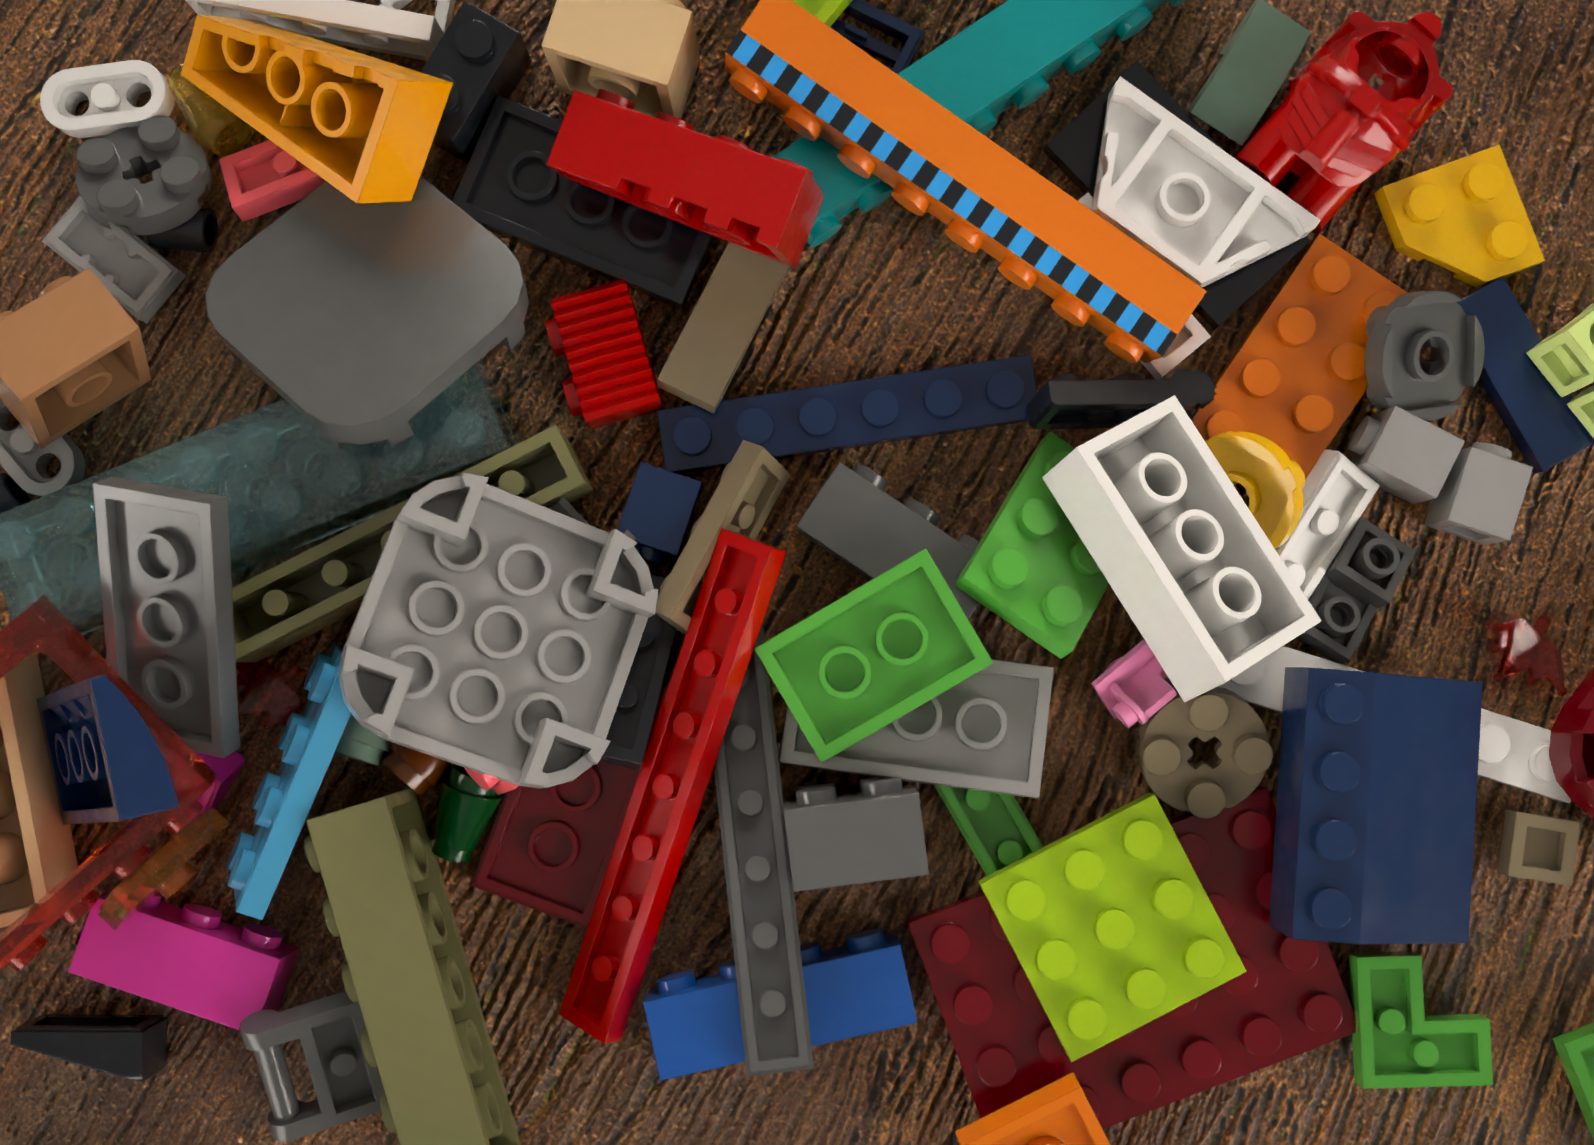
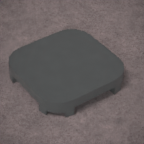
(367, 307)

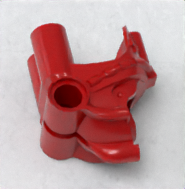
(1336, 125)

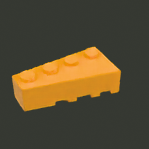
(327, 106)

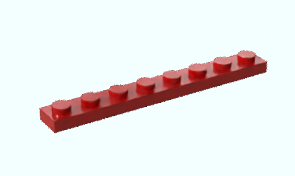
(671, 784)

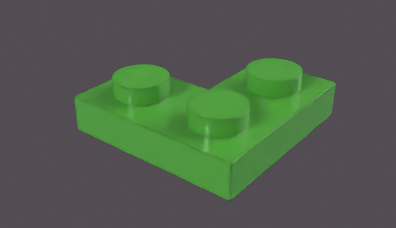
(1401, 1044)

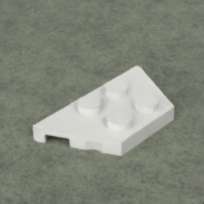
(1186, 193)

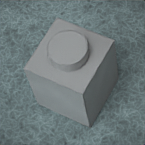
(1404, 454)
(1481, 495)

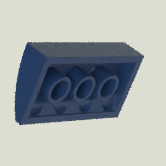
(103, 755)

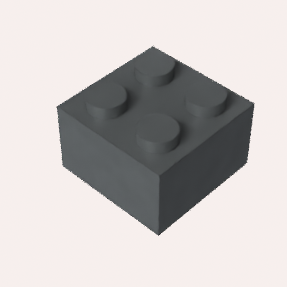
(854, 834)

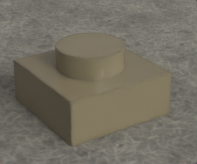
(1538, 847)

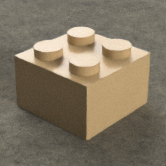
(627, 48)

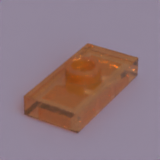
(165, 871)

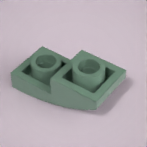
(1250, 71)

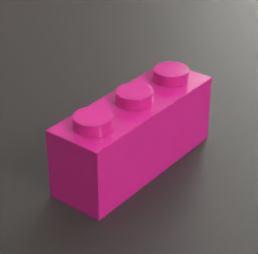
(187, 960)

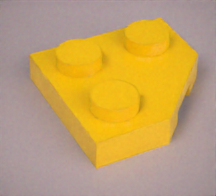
(1462, 218)

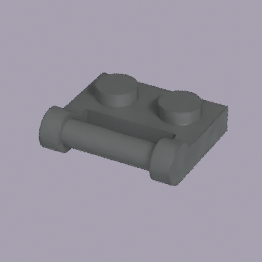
(335, 1058)

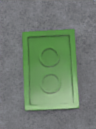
(1033, 561)
(873, 655)

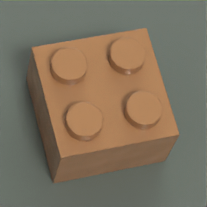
(68, 356)

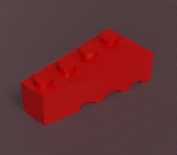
(687, 175)

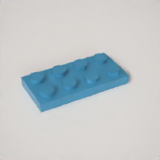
(287, 797)

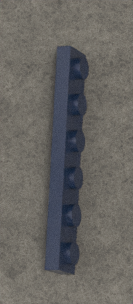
(850, 414)

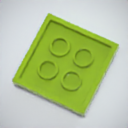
(1112, 926)

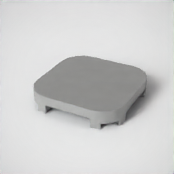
(497, 634)

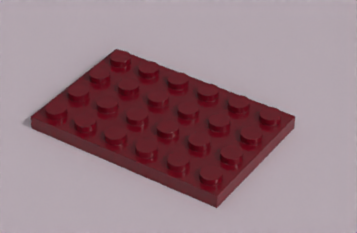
(1264, 1016)

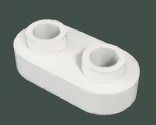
(111, 97)

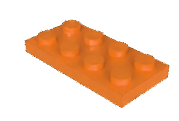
(1302, 357)

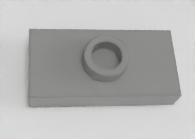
(121, 261)

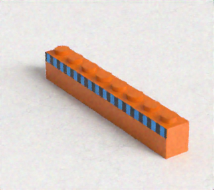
(960, 179)

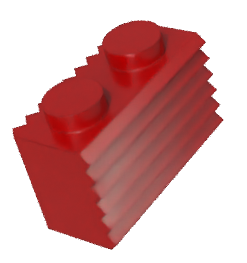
(605, 355)

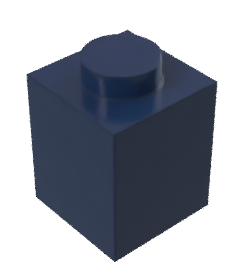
(661, 512)

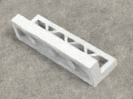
(345, 22)

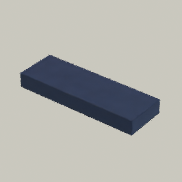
(1521, 394)

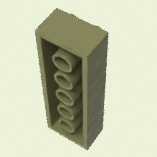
(409, 974)

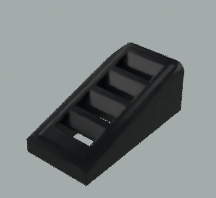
(108, 1043)

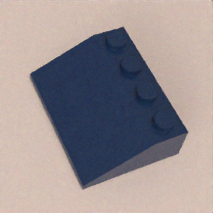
(1375, 807)

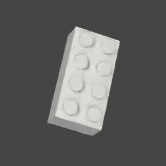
(1180, 548)

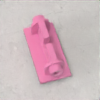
(1134, 686)

